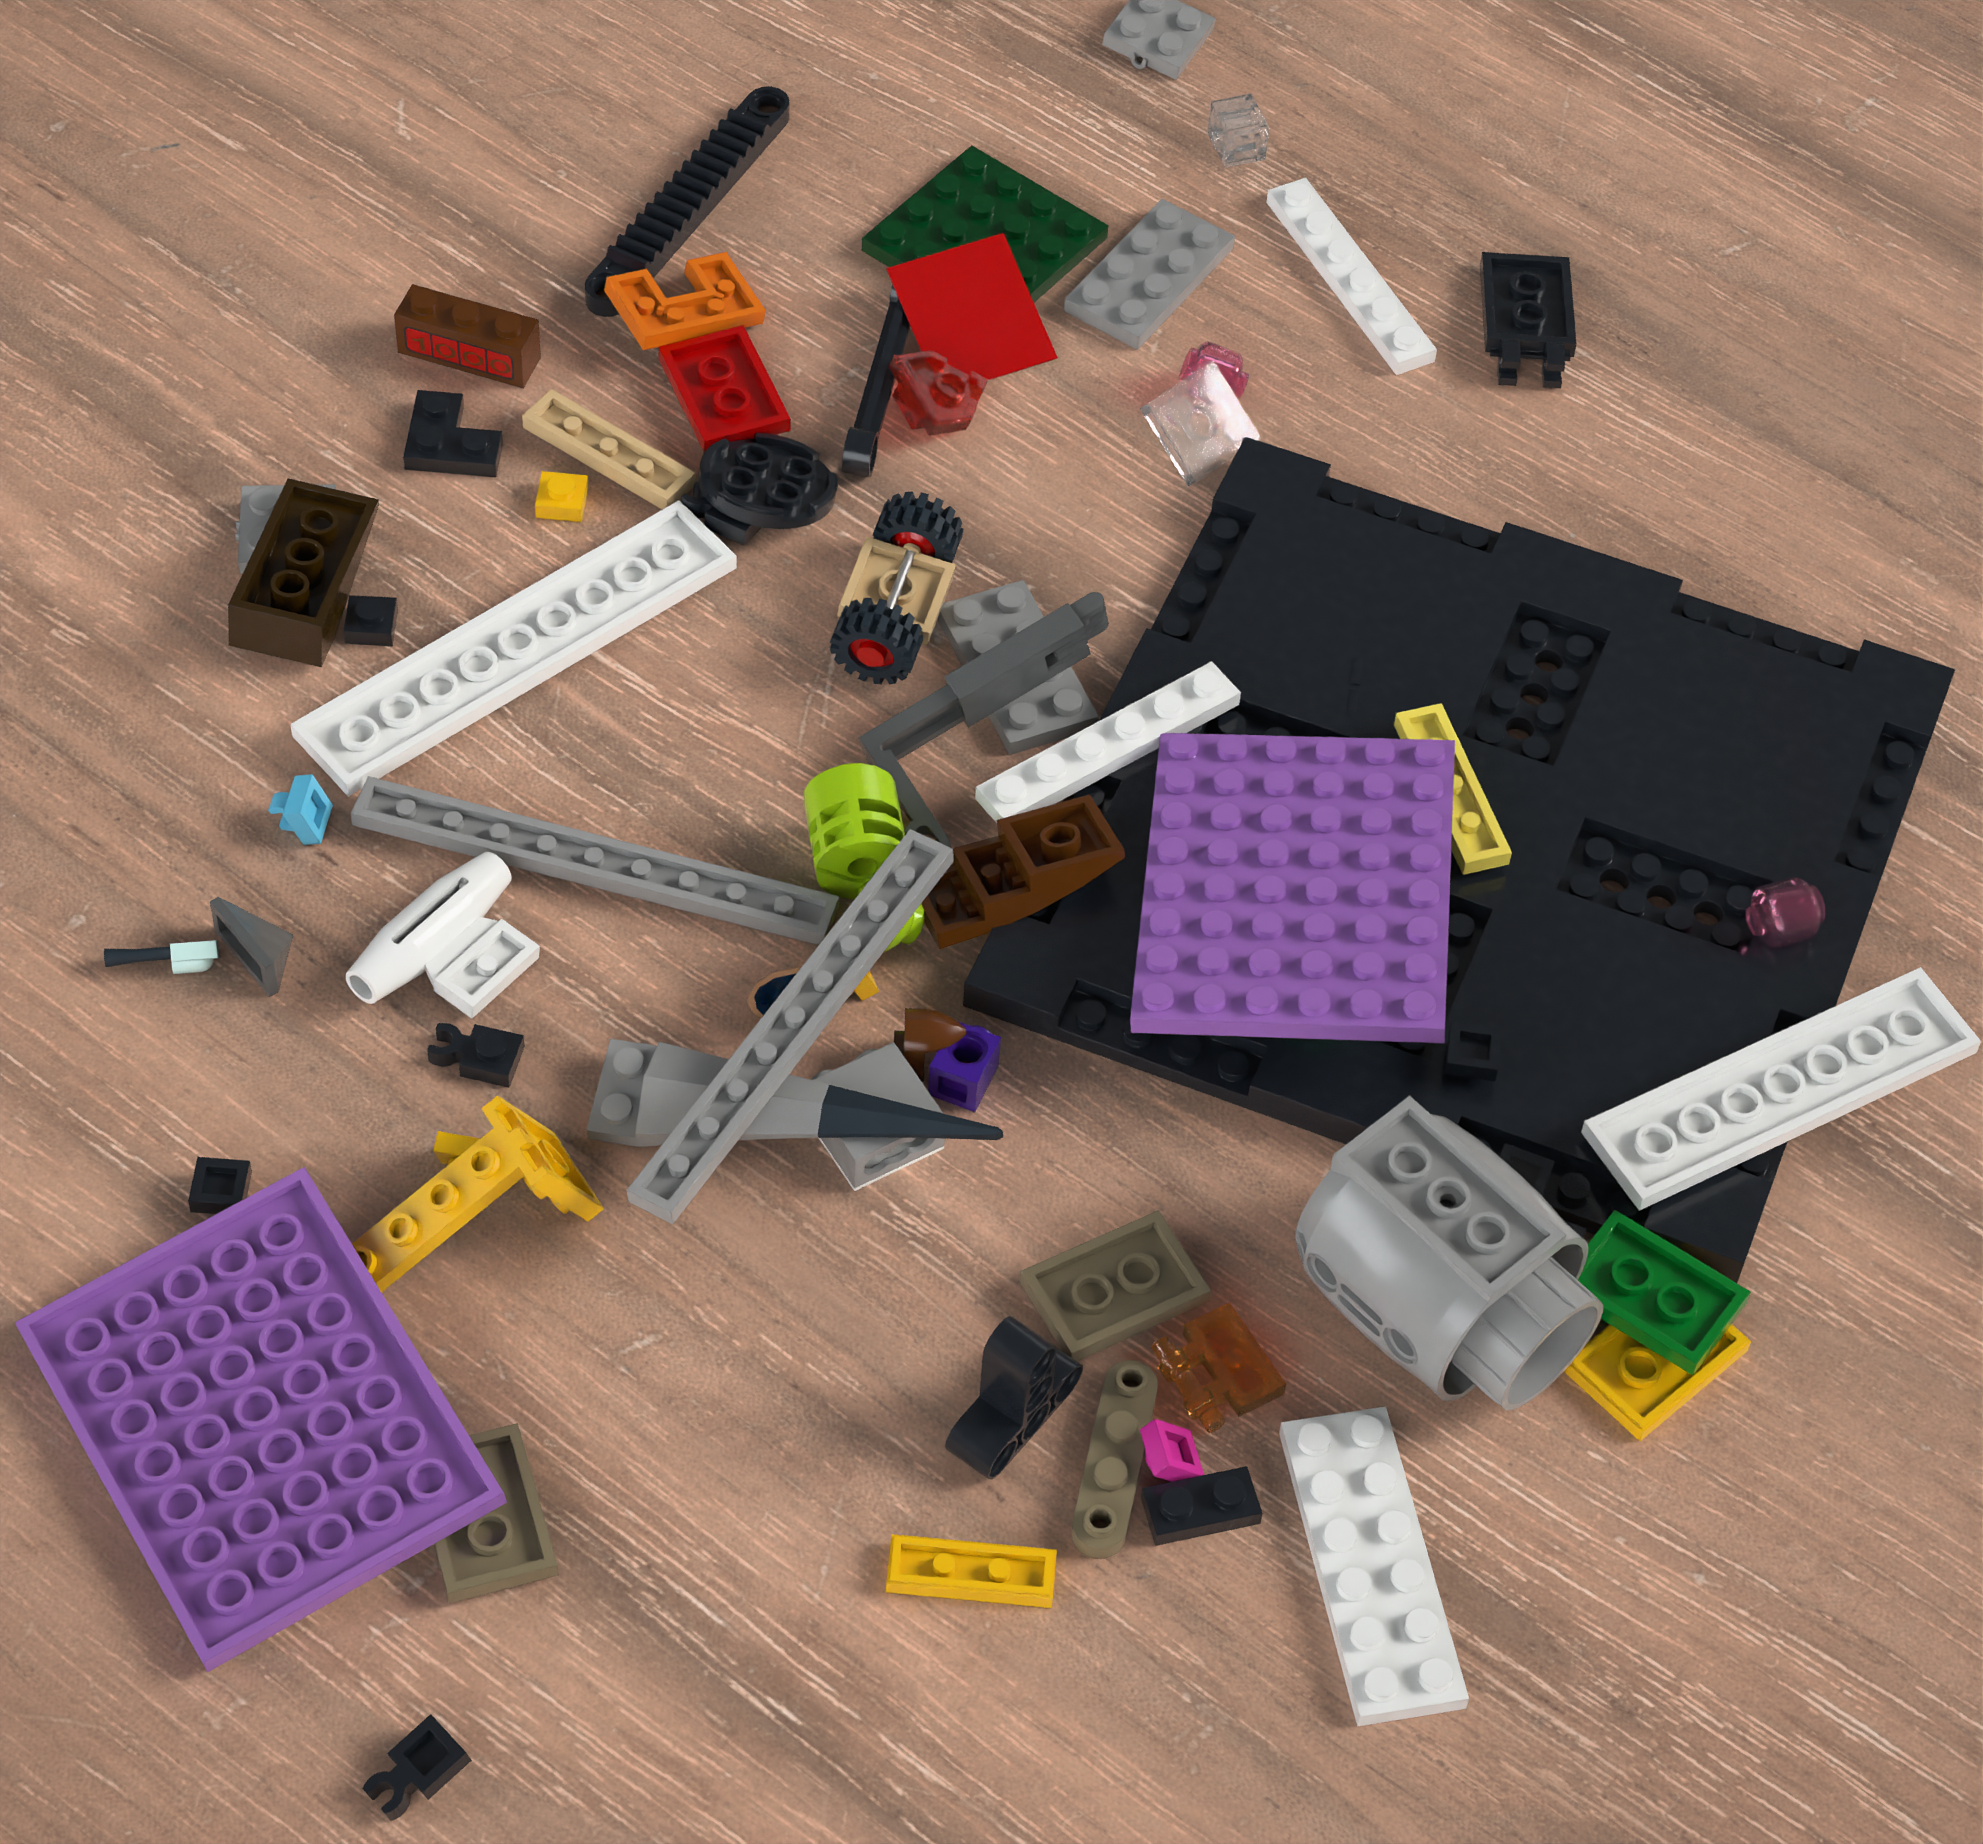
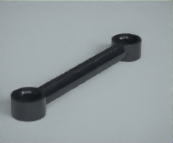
(862, 439)

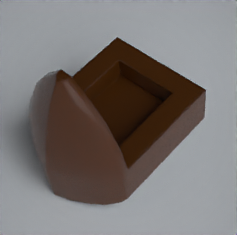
(925, 1033)

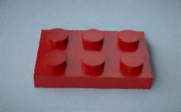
(723, 387)

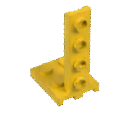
(471, 1182)

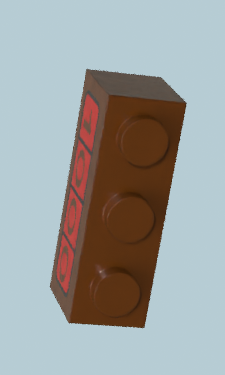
(467, 336)

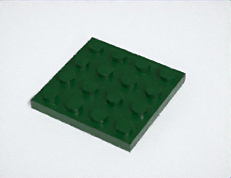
(983, 199)

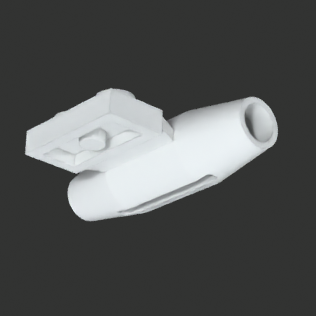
(451, 940)

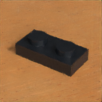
(1201, 1505)

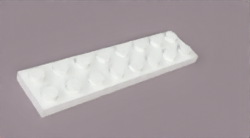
(1779, 1088)

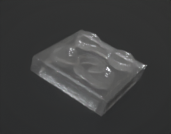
(1199, 422)

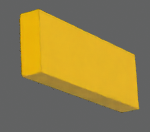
(971, 1571)

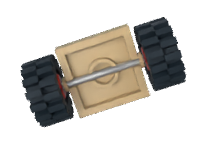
(897, 588)

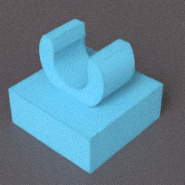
(303, 809)

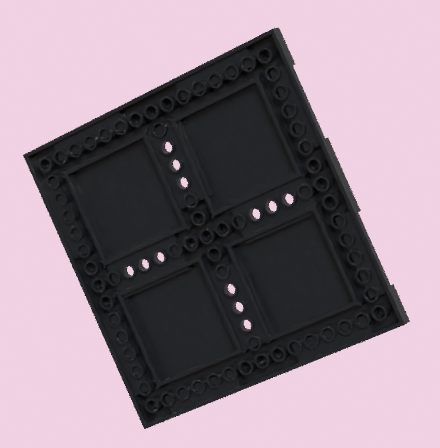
(1665, 758)

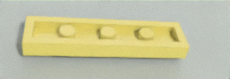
(1475, 831)

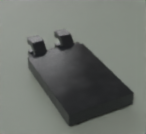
(1528, 313)

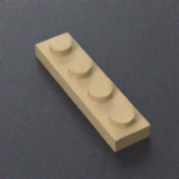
(608, 450)

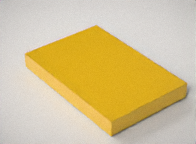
(1642, 1385)

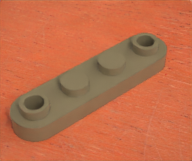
(1114, 1460)

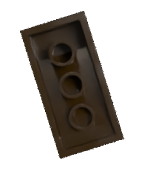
(301, 573)

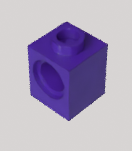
(965, 1082)

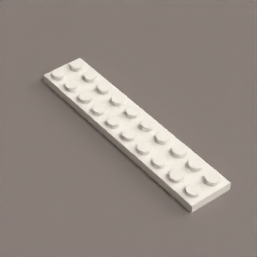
(512, 647)

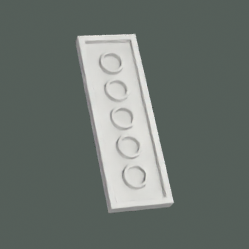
(1373, 1567)

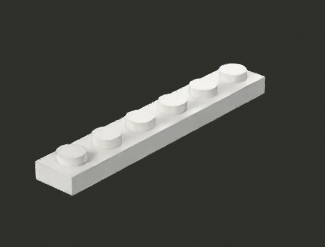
(1351, 276)
(1109, 744)

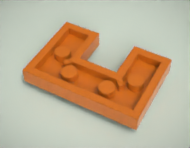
(718, 304)

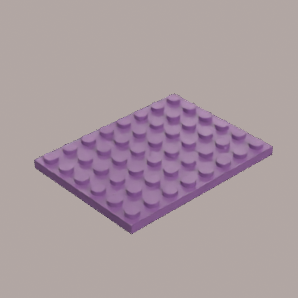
(1297, 888)
(259, 1417)

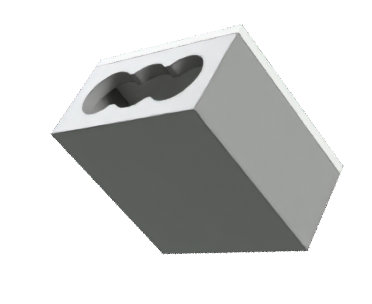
(887, 1076)

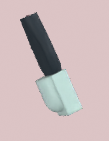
(185, 957)

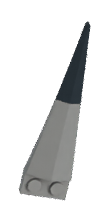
(652, 1088)

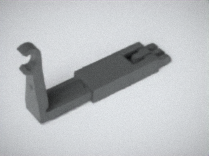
(981, 690)

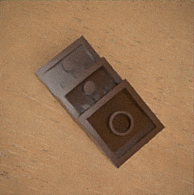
(1021, 870)

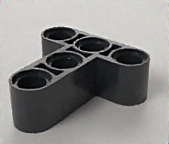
(1019, 1391)

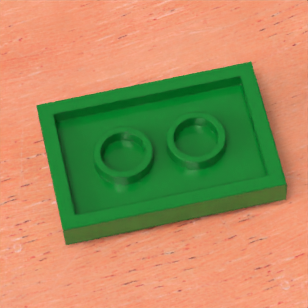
(1660, 1292)

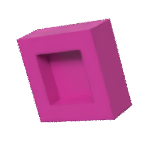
(1170, 1451)

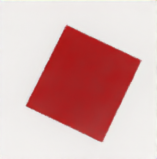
(973, 308)

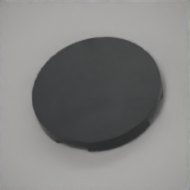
(767, 481)

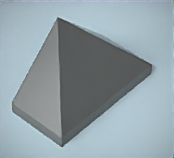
(254, 942)

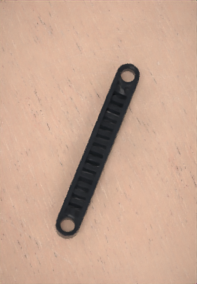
(691, 193)

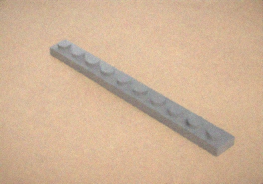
(596, 860)
(789, 1028)

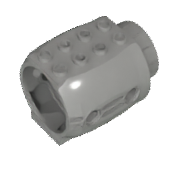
(1448, 1259)

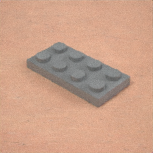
(1149, 274)
(1042, 714)

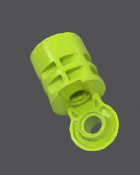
(853, 830)

